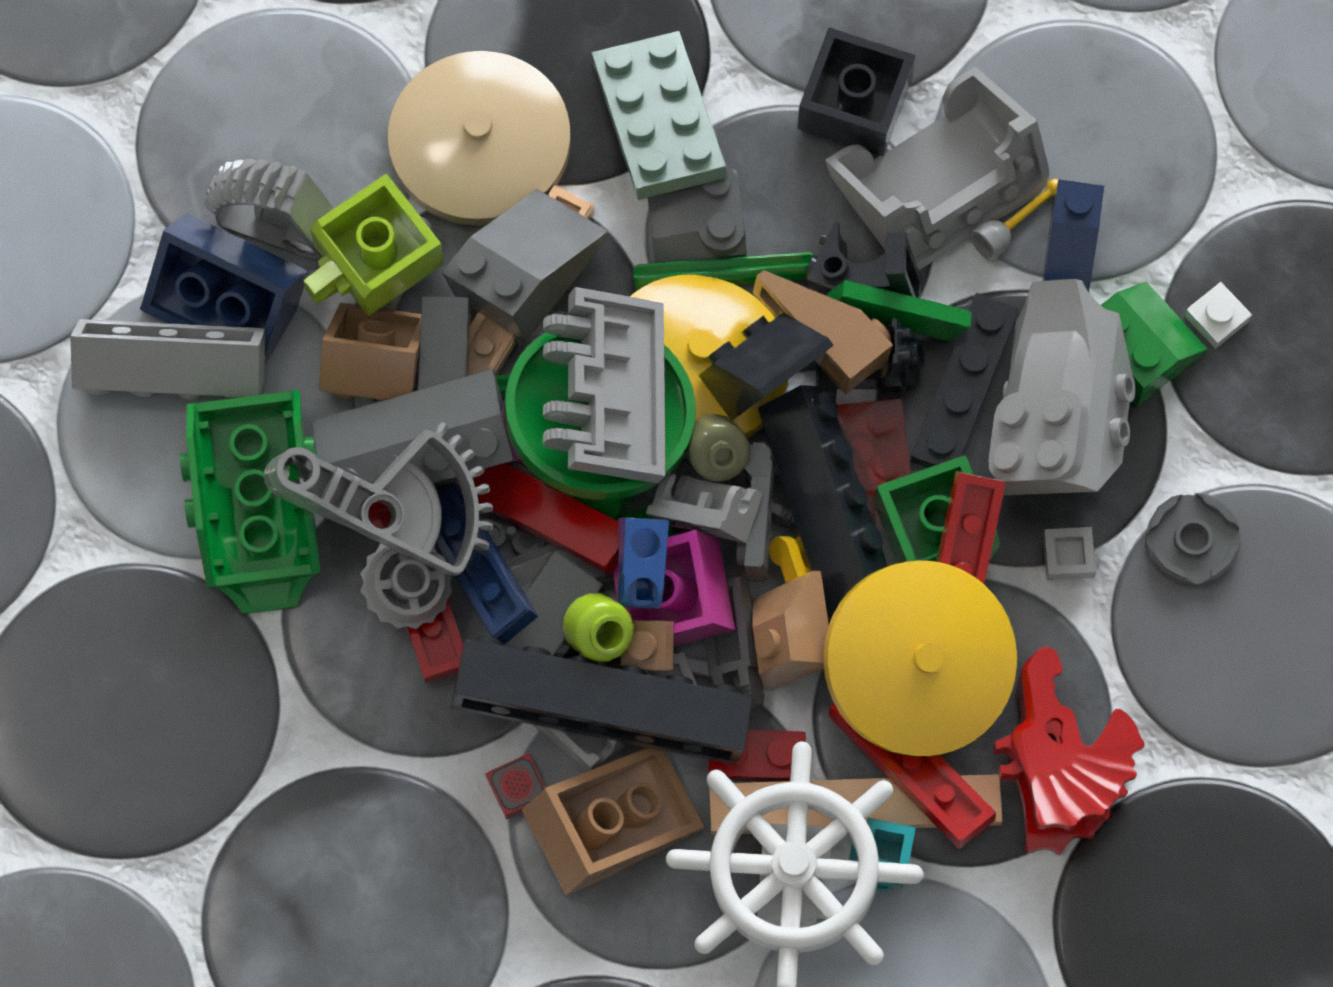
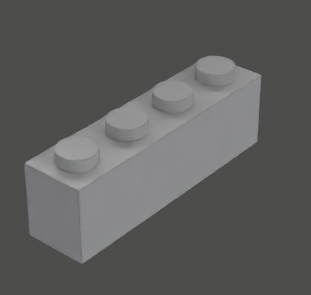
(167, 359)

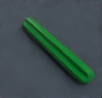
(733, 269)

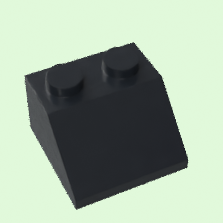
(761, 362)

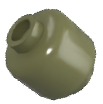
(717, 448)

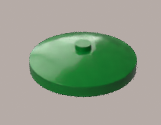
(540, 381)

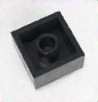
(856, 91)

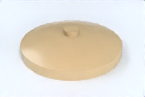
(478, 136)

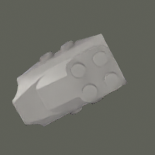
(1063, 396)

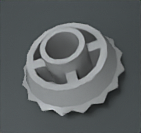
(404, 588)

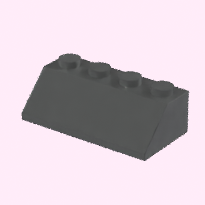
(374, 435)

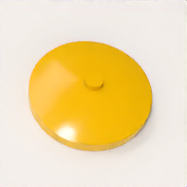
(698, 320)
(920, 658)

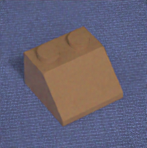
(370, 353)

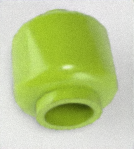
(598, 627)

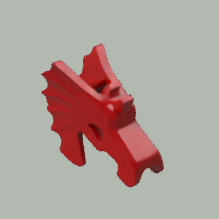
(1062, 781)

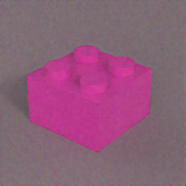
(693, 589)

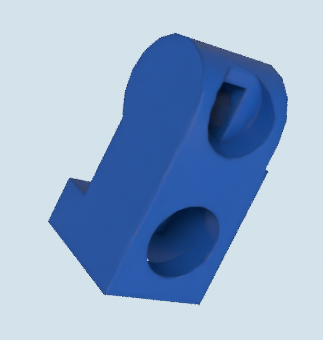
(641, 562)

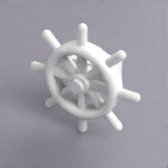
(791, 868)

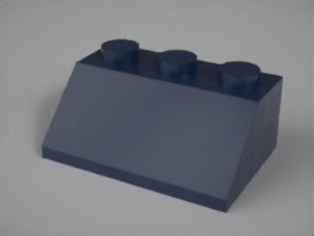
(221, 281)

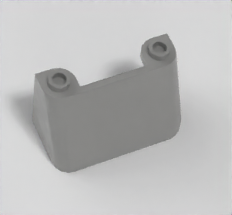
(951, 174)

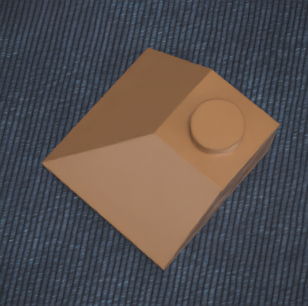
(790, 630)

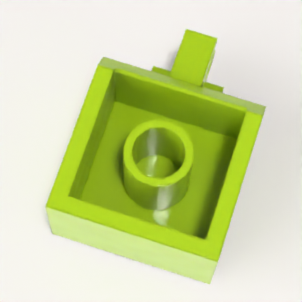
(372, 248)

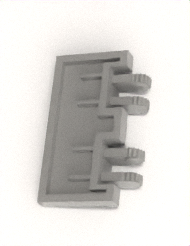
(620, 378)

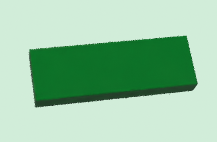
(920, 315)

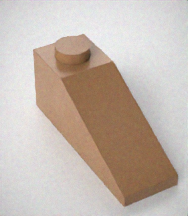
(858, 342)

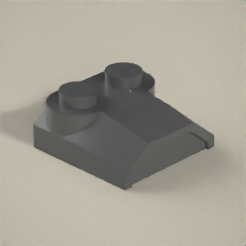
(699, 222)

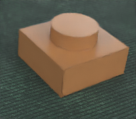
(650, 646)

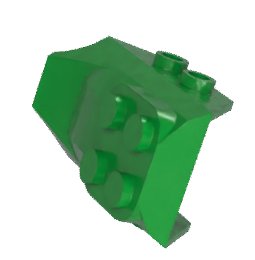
(248, 537)

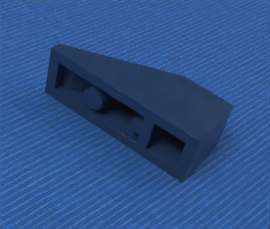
(1073, 231)

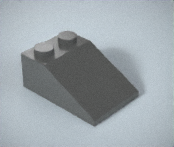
(524, 262)

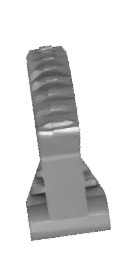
(271, 206)
(401, 488)

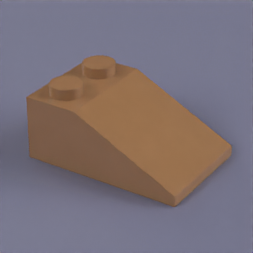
(611, 818)

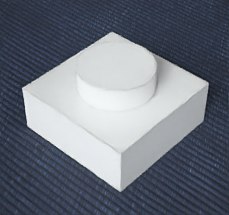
(1218, 315)

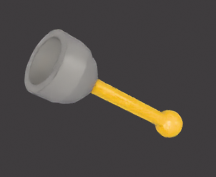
(993, 236)

